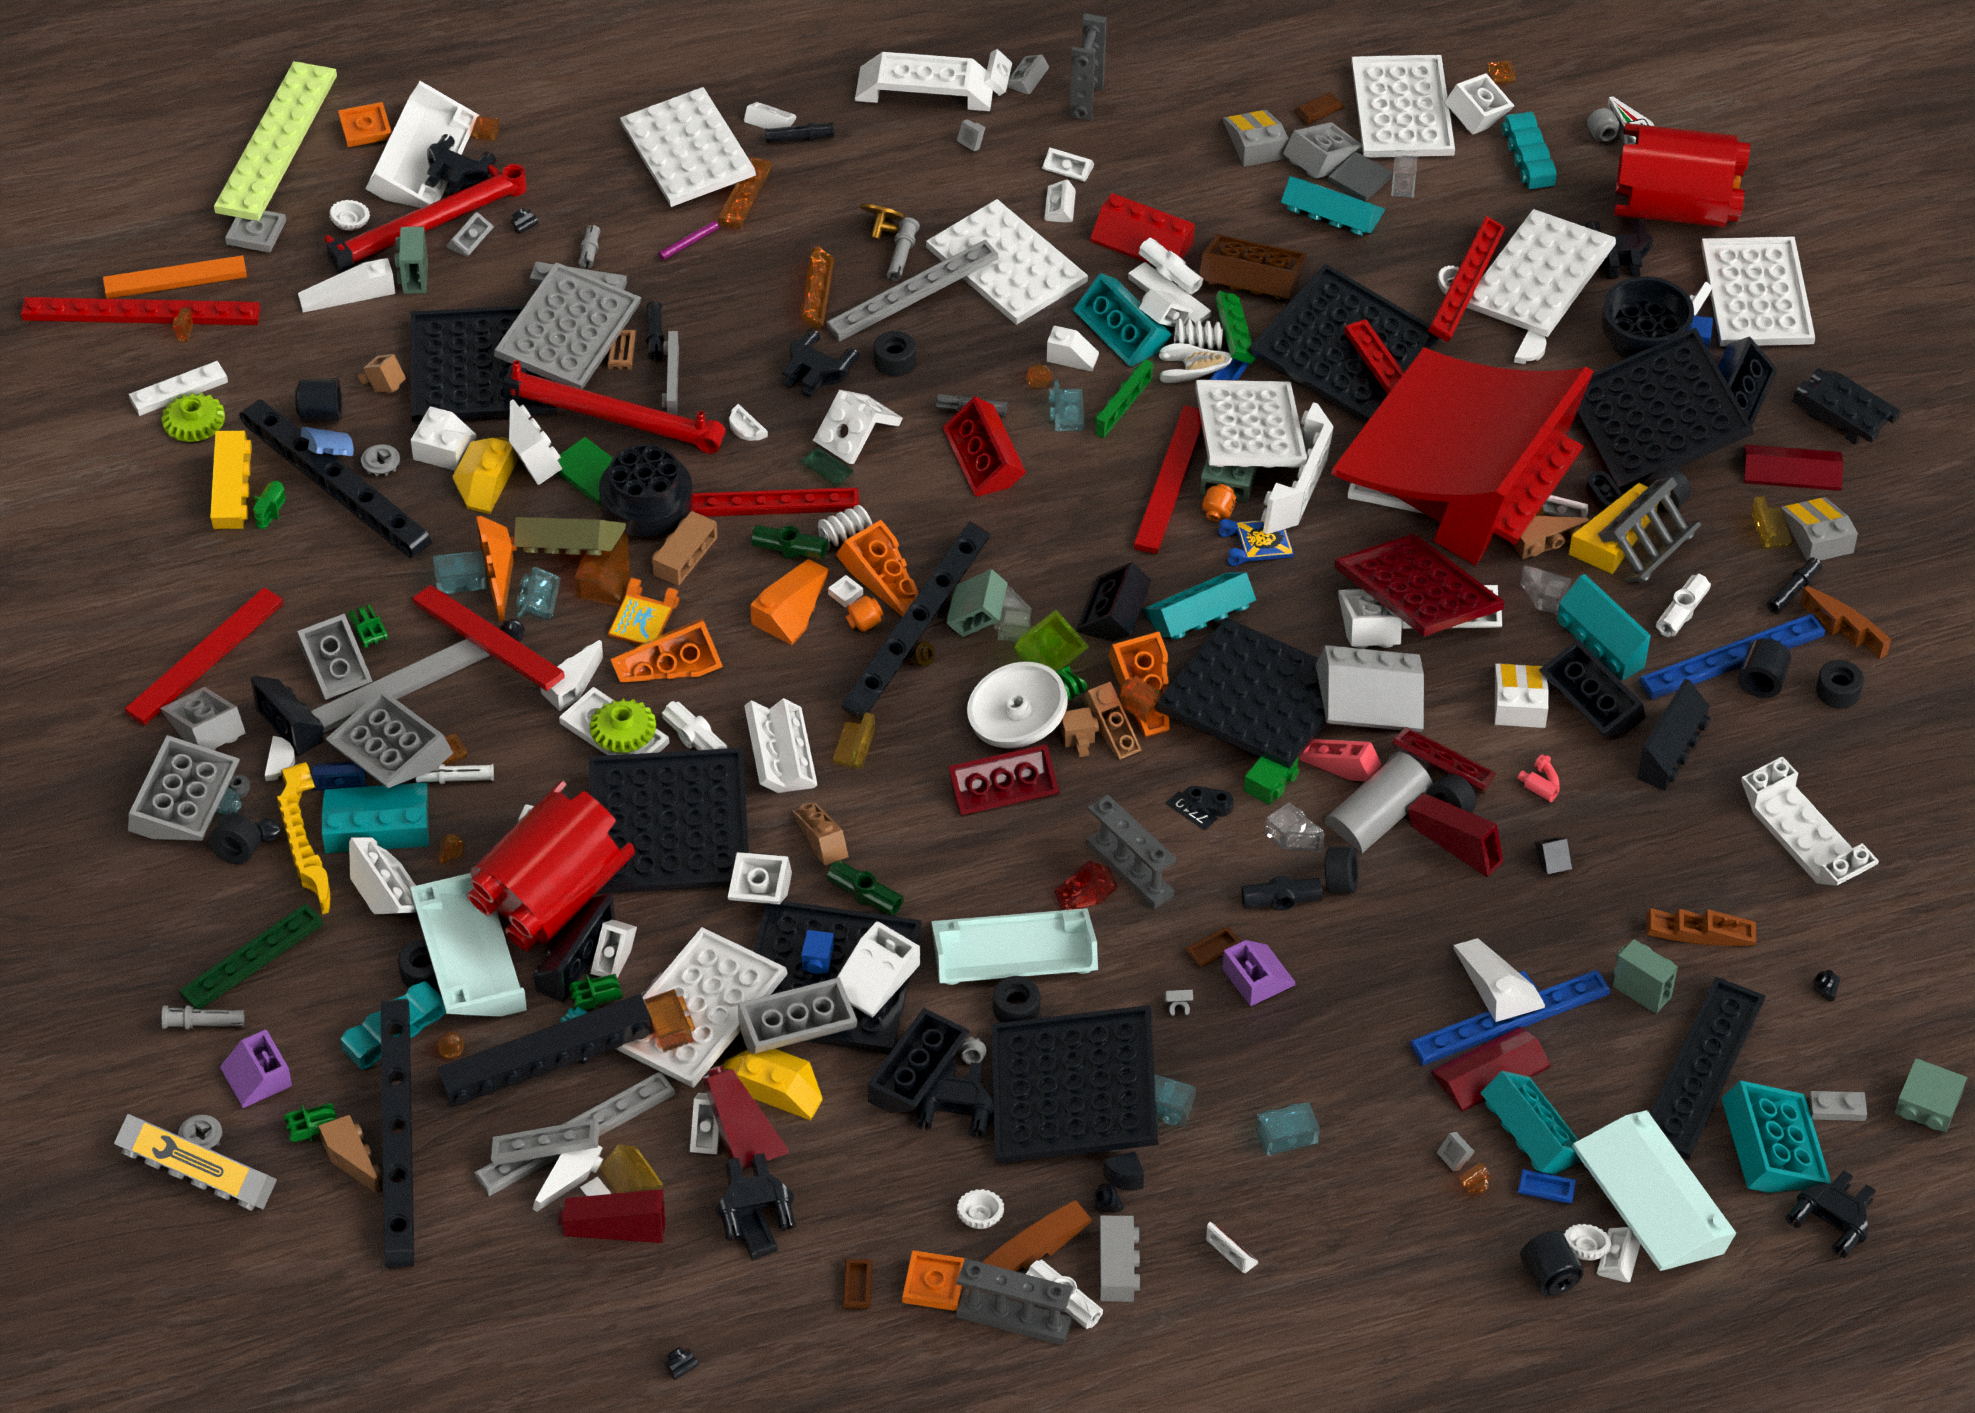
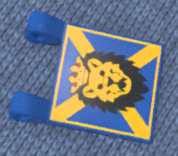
(1254, 542)

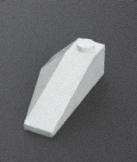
(356, 284)
(1499, 984)

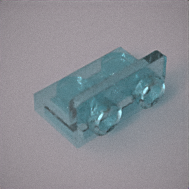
(1067, 408)
(538, 593)

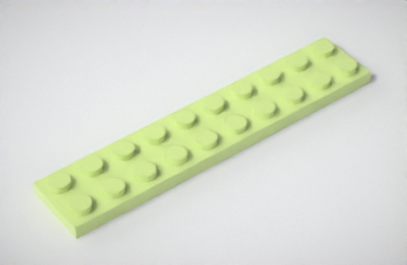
(275, 141)

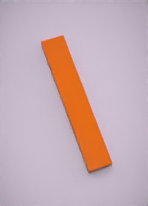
(174, 277)

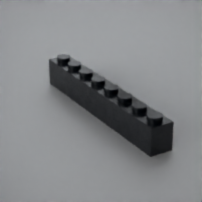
(546, 1050)

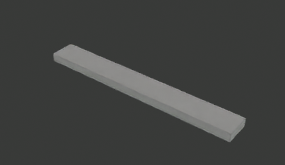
(912, 290)
(401, 682)
(608, 1115)

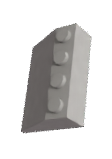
(1371, 688)
(390, 741)
(181, 791)

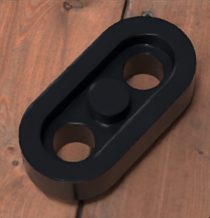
(1608, 490)
(1207, 801)

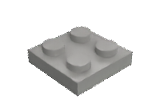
(256, 234)

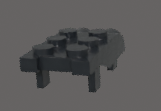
(1844, 405)

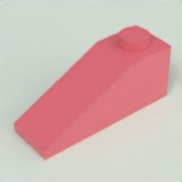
(1343, 758)

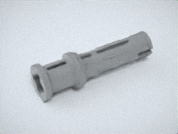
(904, 241)
(190, 1017)

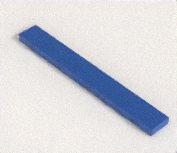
(1727, 657)
(1484, 1028)

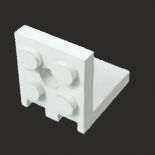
(860, 415)

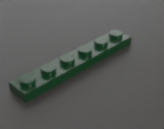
(251, 957)

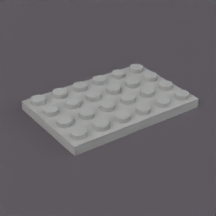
(567, 326)

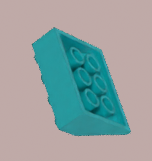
(390, 816)
(1774, 1138)

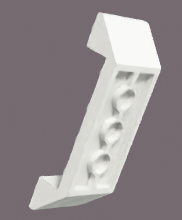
(924, 75)
(1286, 503)
(1802, 827)

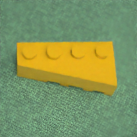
(230, 479)
(1608, 555)

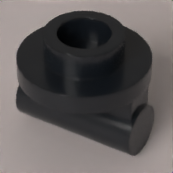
(523, 220)
(1826, 984)
(1107, 1198)
(680, 1362)

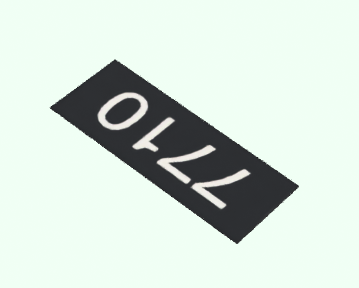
(1201, 819)

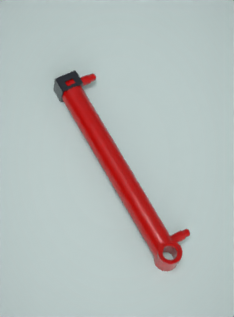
(509, 182)
(703, 434)

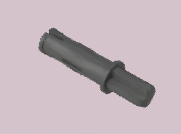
(958, 402)

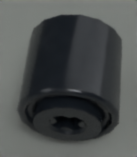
(319, 400)
(1764, 668)
(1552, 1263)

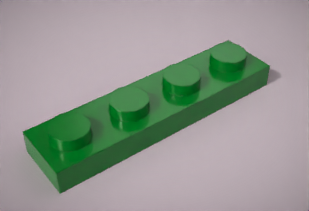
(1234, 326)
(1127, 394)

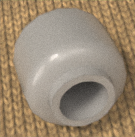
(1603, 125)

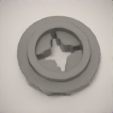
(386, 453)
(206, 1125)

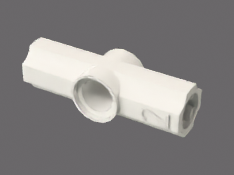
(1171, 266)
(1683, 605)
(691, 730)
(1079, 1306)

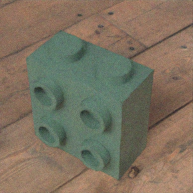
(412, 260)
(1236, 477)
(977, 603)
(1644, 975)
(1930, 1095)

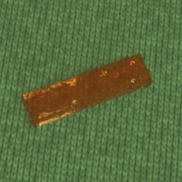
(744, 195)
(817, 288)

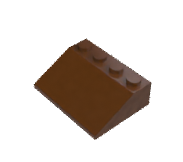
(1252, 266)

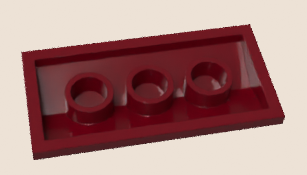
(1793, 467)
(1443, 759)
(1003, 780)
(1471, 1073)

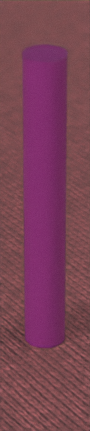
(688, 240)

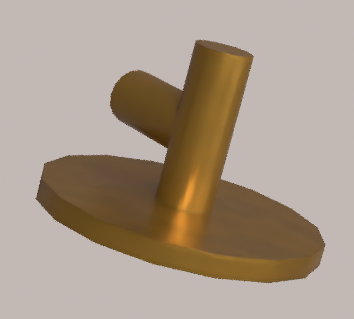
(880, 224)

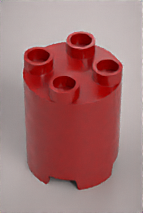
(1681, 175)
(548, 866)

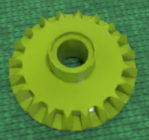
(193, 417)
(622, 726)

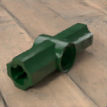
(789, 542)
(865, 888)

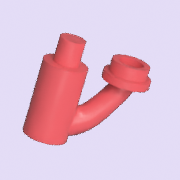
(1540, 785)

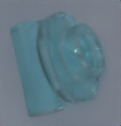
(230, 803)

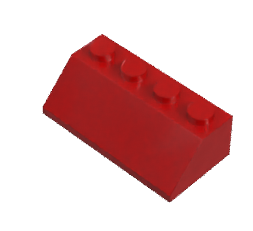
(1127, 224)
(983, 448)

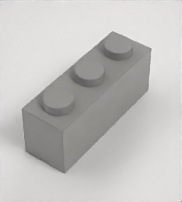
(1118, 1258)

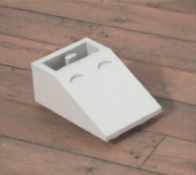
(531, 445)
(878, 968)

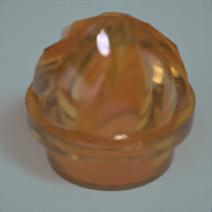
(450, 1045)

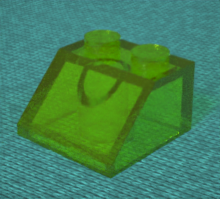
(1051, 643)

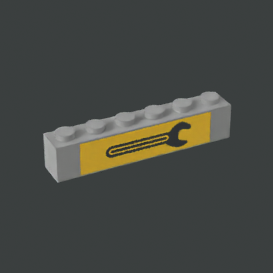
(196, 1162)

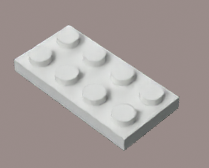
(579, 716)

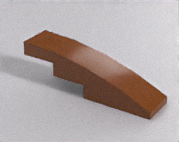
(1841, 618)
(1705, 929)
(1041, 1238)

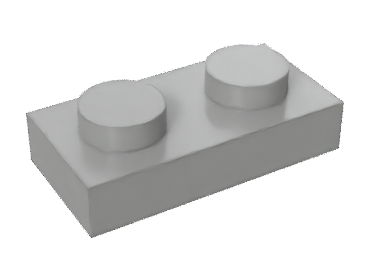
(1838, 1105)

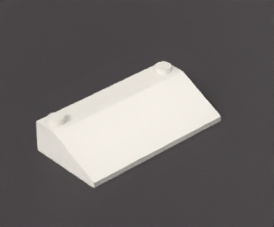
(404, 162)

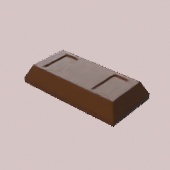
(1318, 108)
(1212, 946)
(857, 1283)

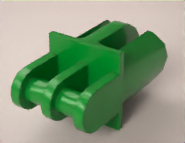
(269, 504)
(369, 628)
(1072, 683)
(596, 991)
(306, 1123)

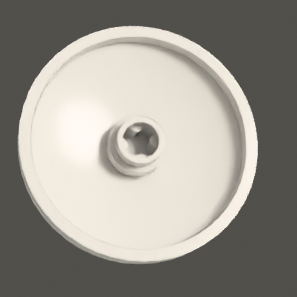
(1017, 705)

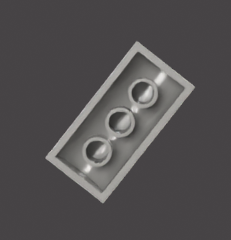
(1379, 802)
(795, 1016)

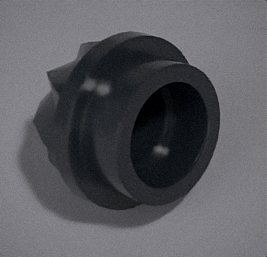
(513, 628)
(269, 829)

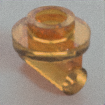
(1039, 375)
(451, 847)
(1476, 1179)

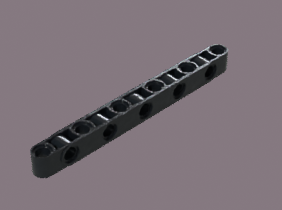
(336, 479)
(910, 630)
(397, 1146)

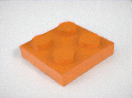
(364, 124)
(933, 1281)

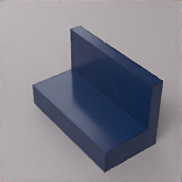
(338, 776)

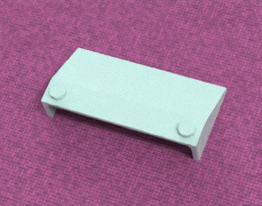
(1014, 945)
(467, 951)
(1655, 1191)

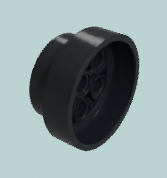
(1645, 313)
(646, 490)

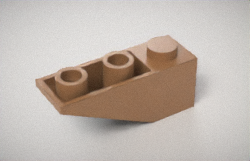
(1547, 534)
(1112, 720)
(821, 833)
(345, 1150)

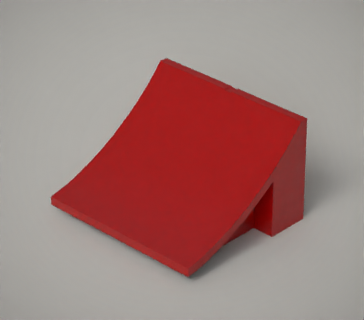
(1470, 446)

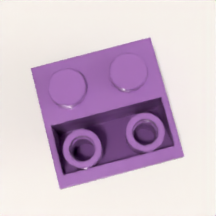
(1255, 971)
(256, 1069)

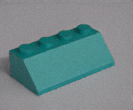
(1332, 205)
(1120, 322)
(1201, 604)
(1604, 628)
(1532, 1122)

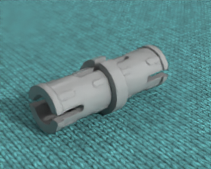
(589, 246)

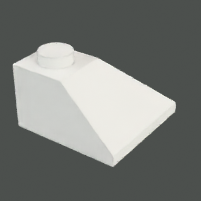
(760, 878)

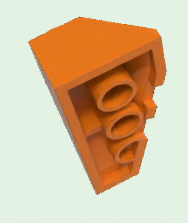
(498, 560)
(877, 563)
(788, 603)
(676, 654)
(1147, 660)

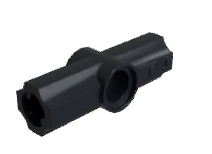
(1281, 893)

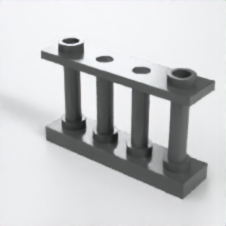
(1088, 66)
(1631, 519)
(1131, 851)
(1011, 1315)

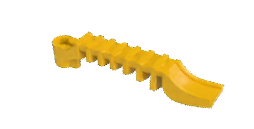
(307, 864)

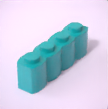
(1529, 150)
(363, 1042)

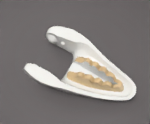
(1196, 360)

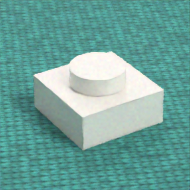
(845, 591)

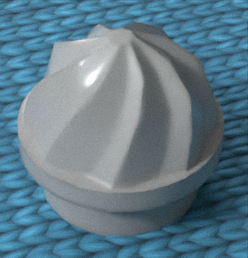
(972, 1050)

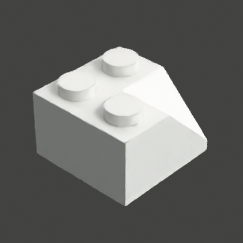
(1478, 103)
(441, 439)

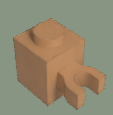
(383, 374)
(1079, 729)

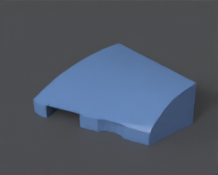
(328, 441)

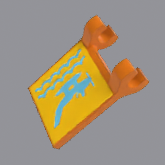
(642, 617)

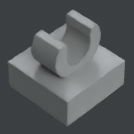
(971, 134)
(1178, 997)
(1455, 1151)

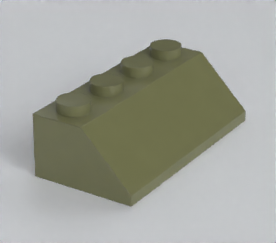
(566, 535)

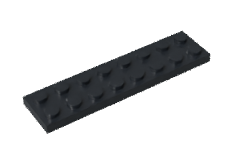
(1705, 1063)

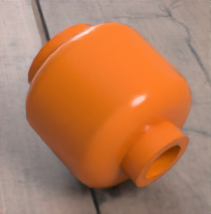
(1219, 502)
(864, 614)

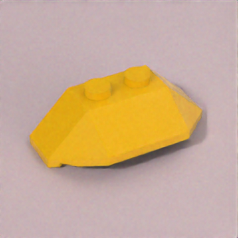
(484, 472)
(778, 1080)

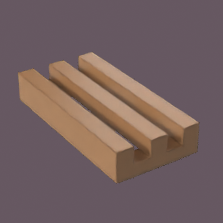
(620, 363)

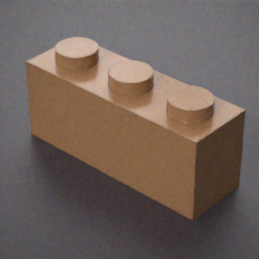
(684, 548)

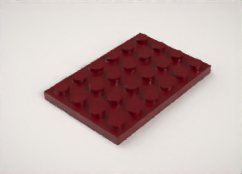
(1419, 584)

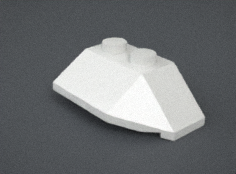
(380, 878)

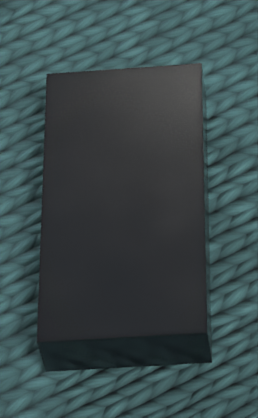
(756, 1234)

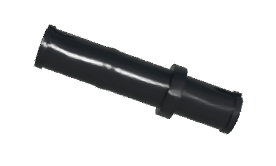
(799, 132)
(654, 336)
(1800, 579)

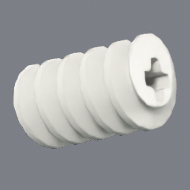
(1199, 334)
(843, 524)

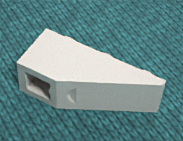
(578, 673)

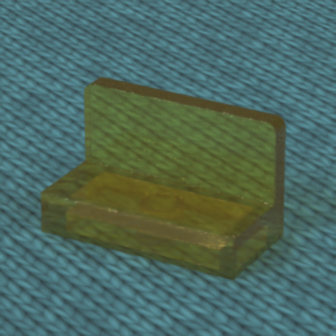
(1770, 525)
(855, 742)
(629, 1170)

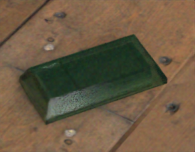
(827, 466)

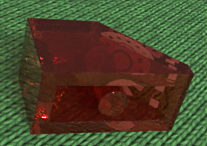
(1086, 887)

